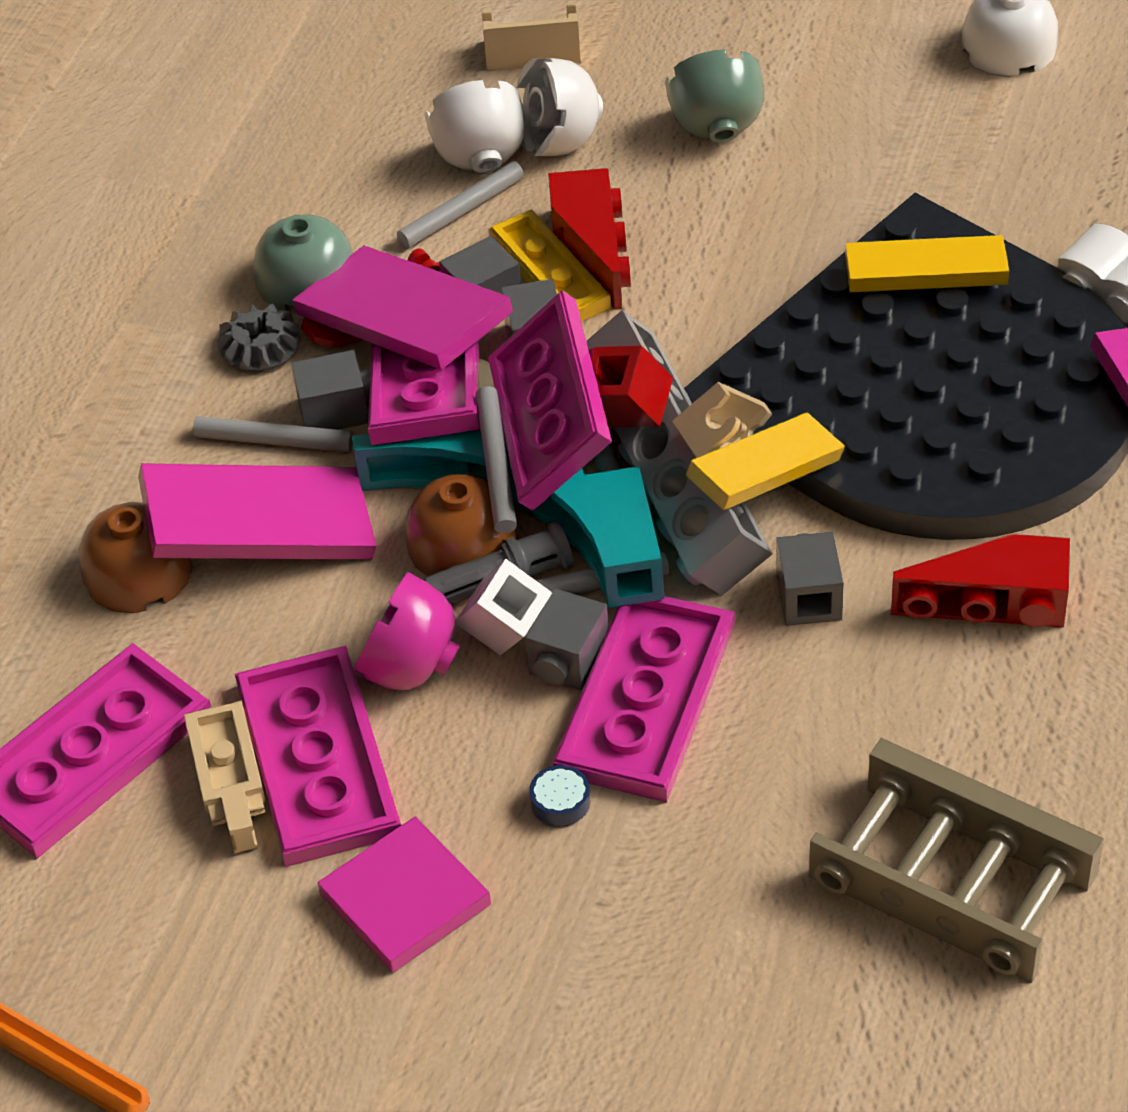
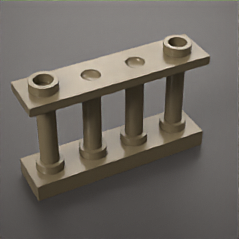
(977, 811)

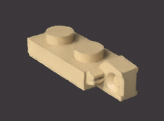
(227, 770)

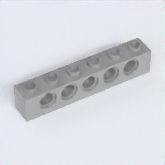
(712, 543)

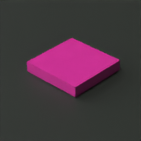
(404, 894)

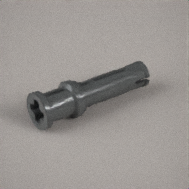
(530, 554)

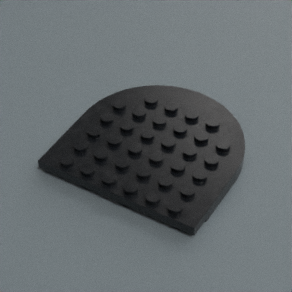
(950, 401)

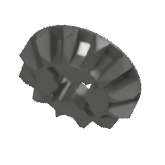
(268, 349)

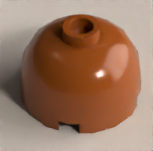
(451, 523)
(120, 564)

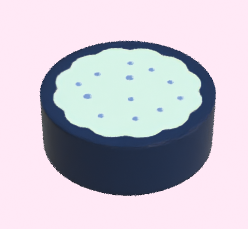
(560, 795)

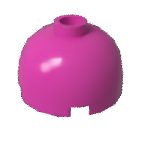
(410, 638)

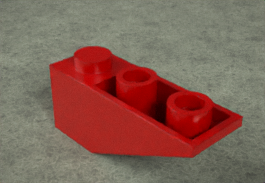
(584, 222)
(630, 385)
(996, 582)

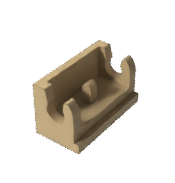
(518, 42)
(720, 419)

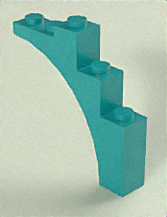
(599, 512)

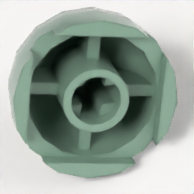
(716, 94)
(296, 255)

